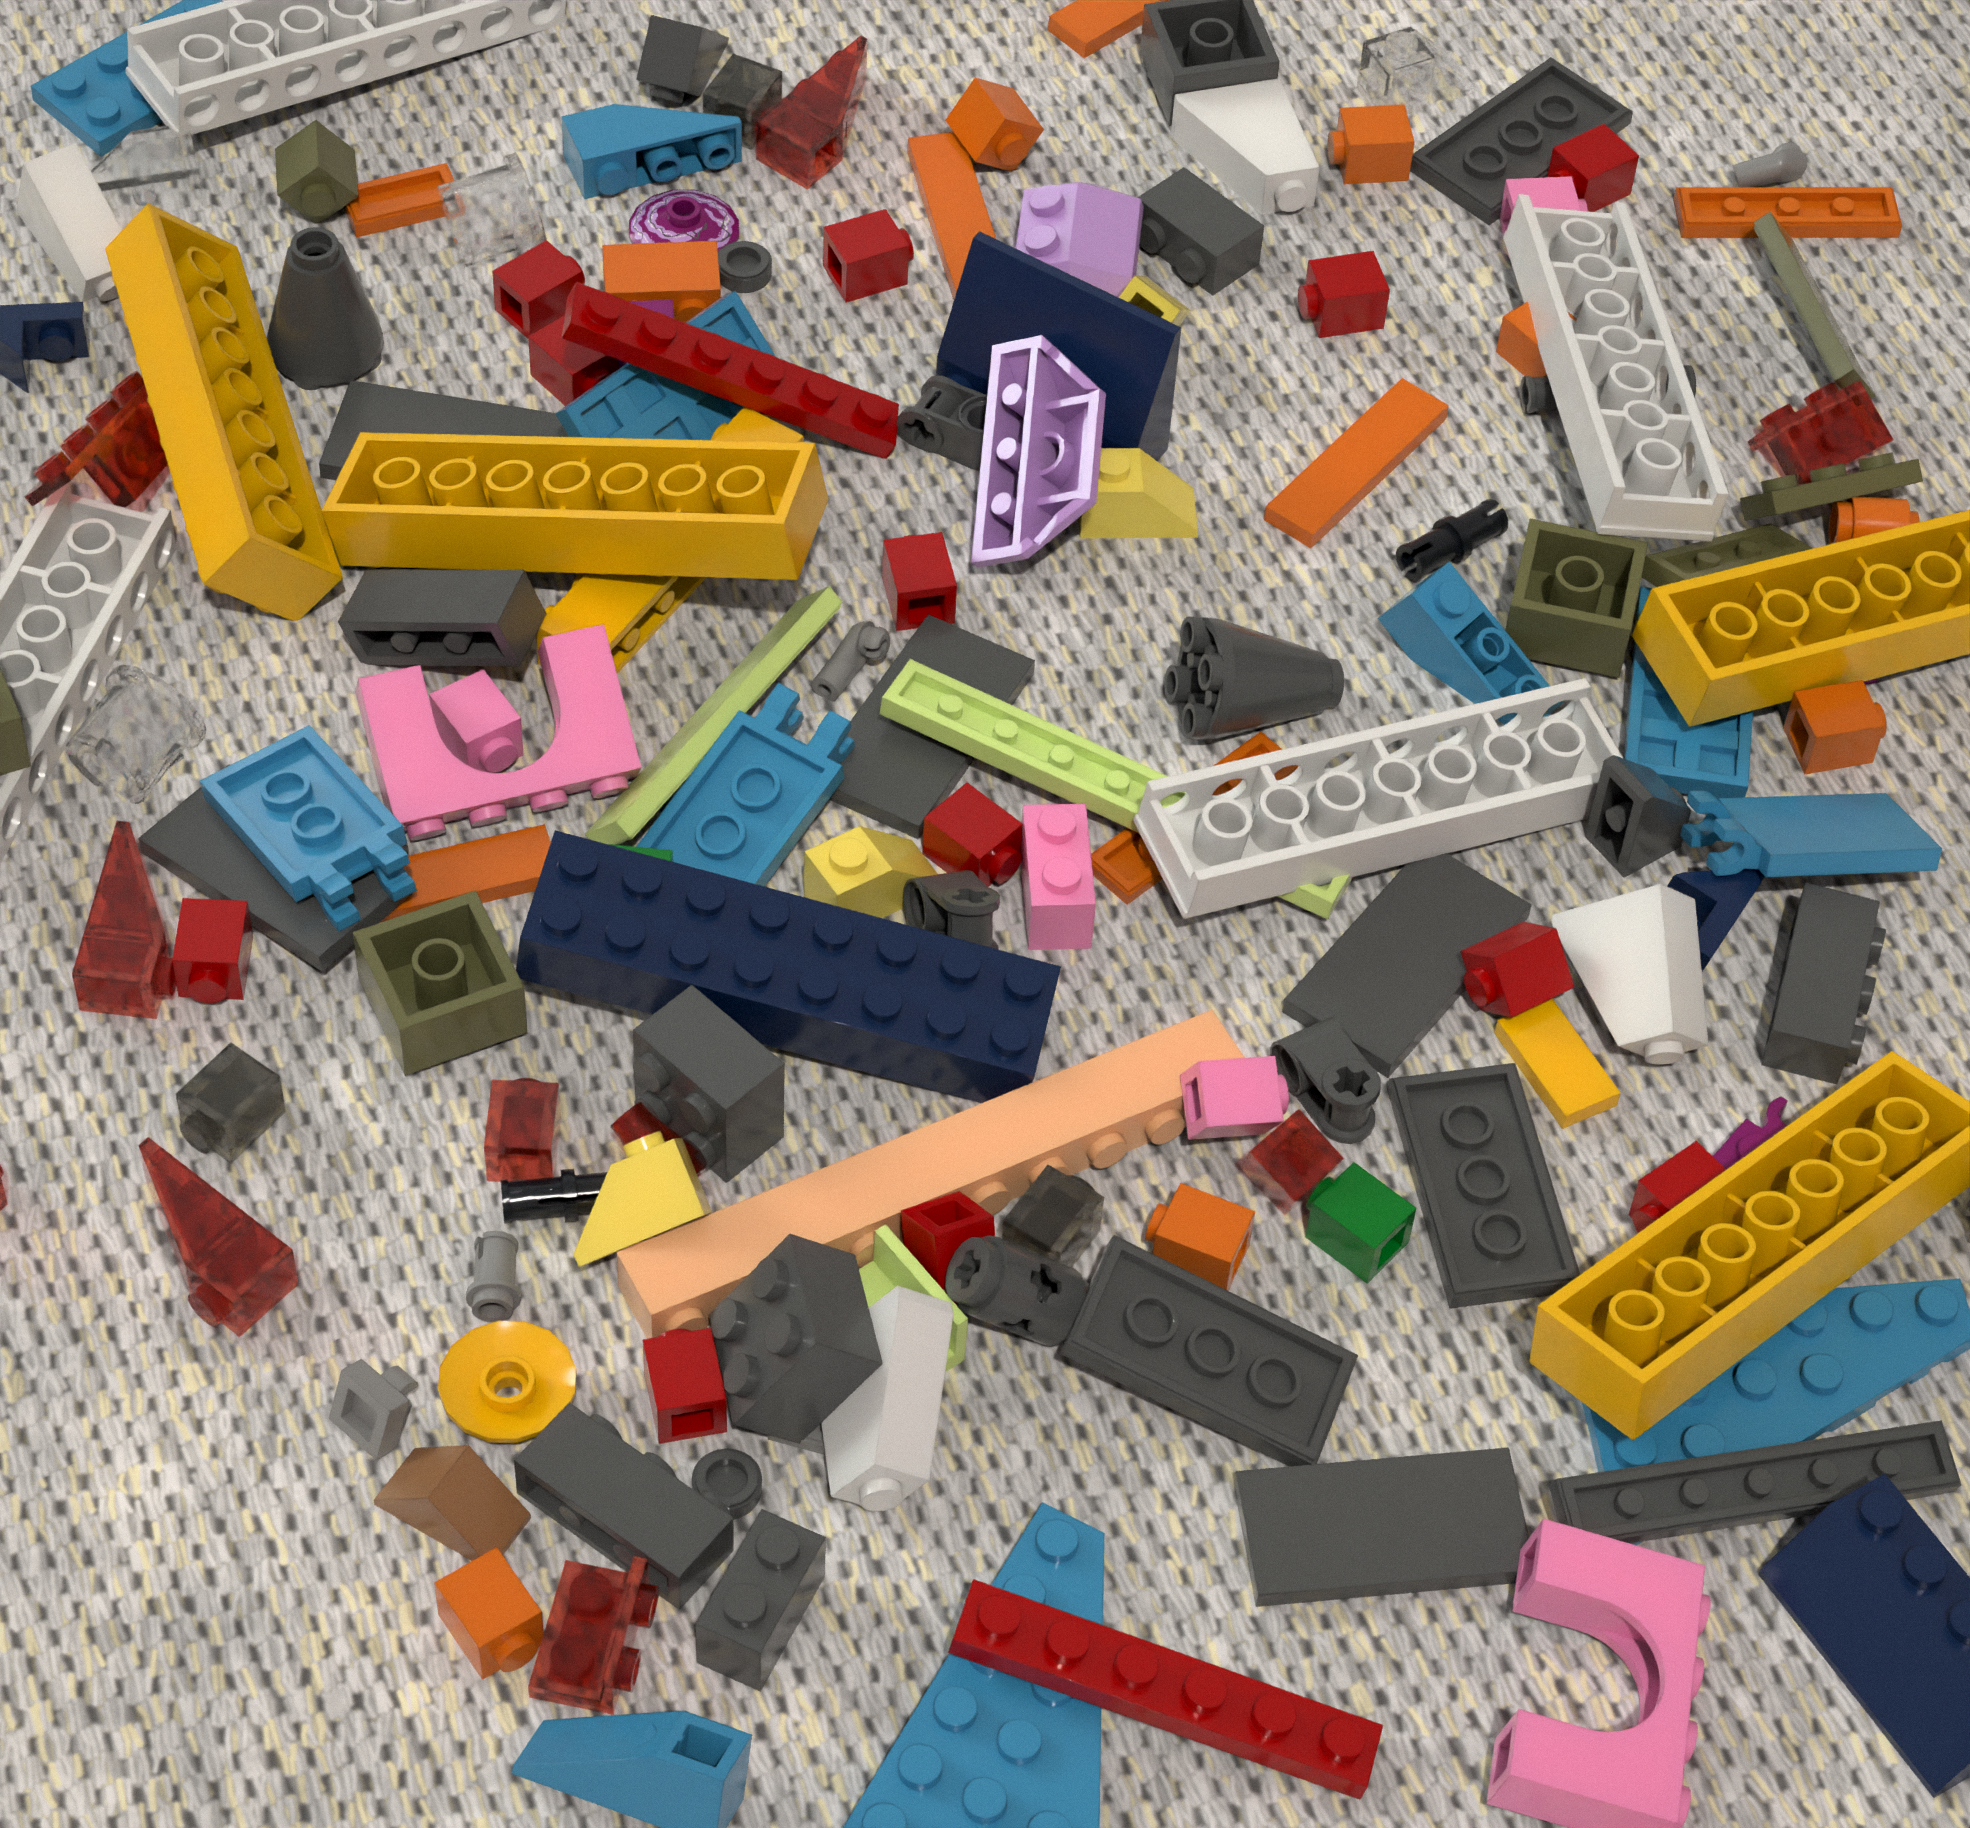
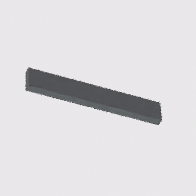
(1754, 1483)

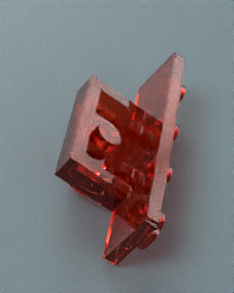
(116, 450)

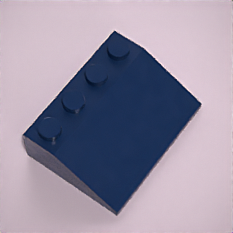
(1113, 342)

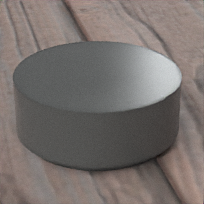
(744, 267)
(731, 1478)

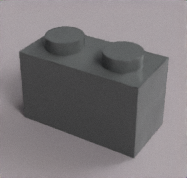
(1199, 231)
(760, 1600)

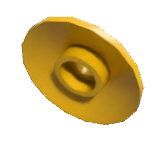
(503, 1357)

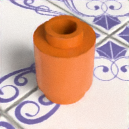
(1868, 516)

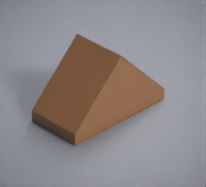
(454, 1500)

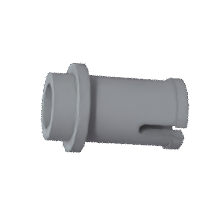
(494, 1289)

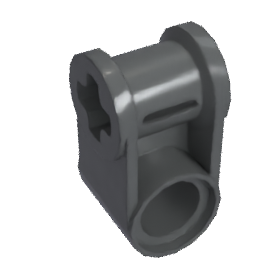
(953, 420)
(952, 906)
(1330, 1079)

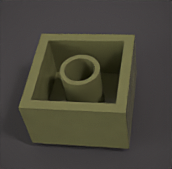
(1576, 597)
(440, 982)

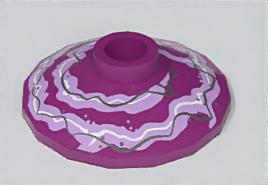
(684, 218)

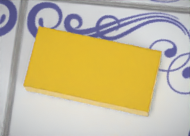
(1557, 1063)

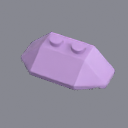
(1083, 232)
(1035, 450)

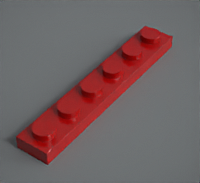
(730, 370)
(1166, 1689)

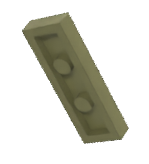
(1830, 485)
(1720, 554)

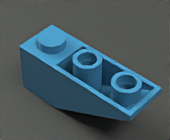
(638, 146)
(1460, 641)
(645, 1765)

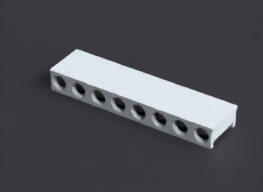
(276, 53)
(1613, 374)
(65, 620)
(1376, 804)

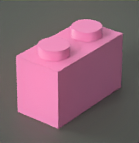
(1057, 877)

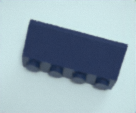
(1889, 1621)

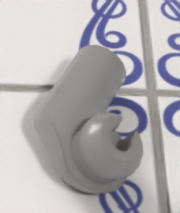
(1783, 165)
(856, 648)

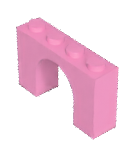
(432, 787)
(1651, 1617)

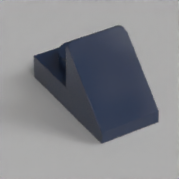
(38, 333)
(1717, 902)

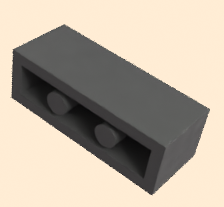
(442, 617)
(1824, 984)
(625, 1503)

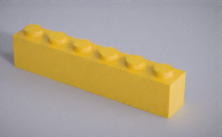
(640, 604)

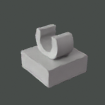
(372, 1406)

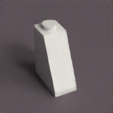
(1249, 143)
(70, 220)
(1641, 969)
(886, 1430)

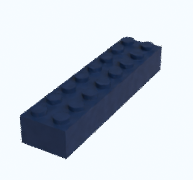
(787, 969)

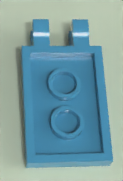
(754, 792)
(311, 823)
(1810, 835)

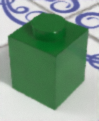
(1359, 1221)

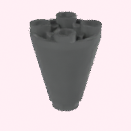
(322, 316)
(1245, 679)

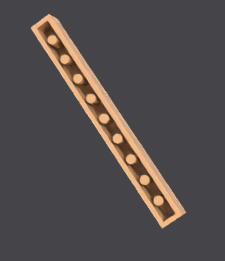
(986, 1152)

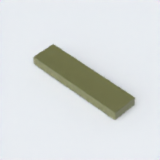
(1810, 304)

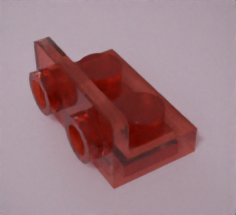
(1827, 432)
(592, 1634)

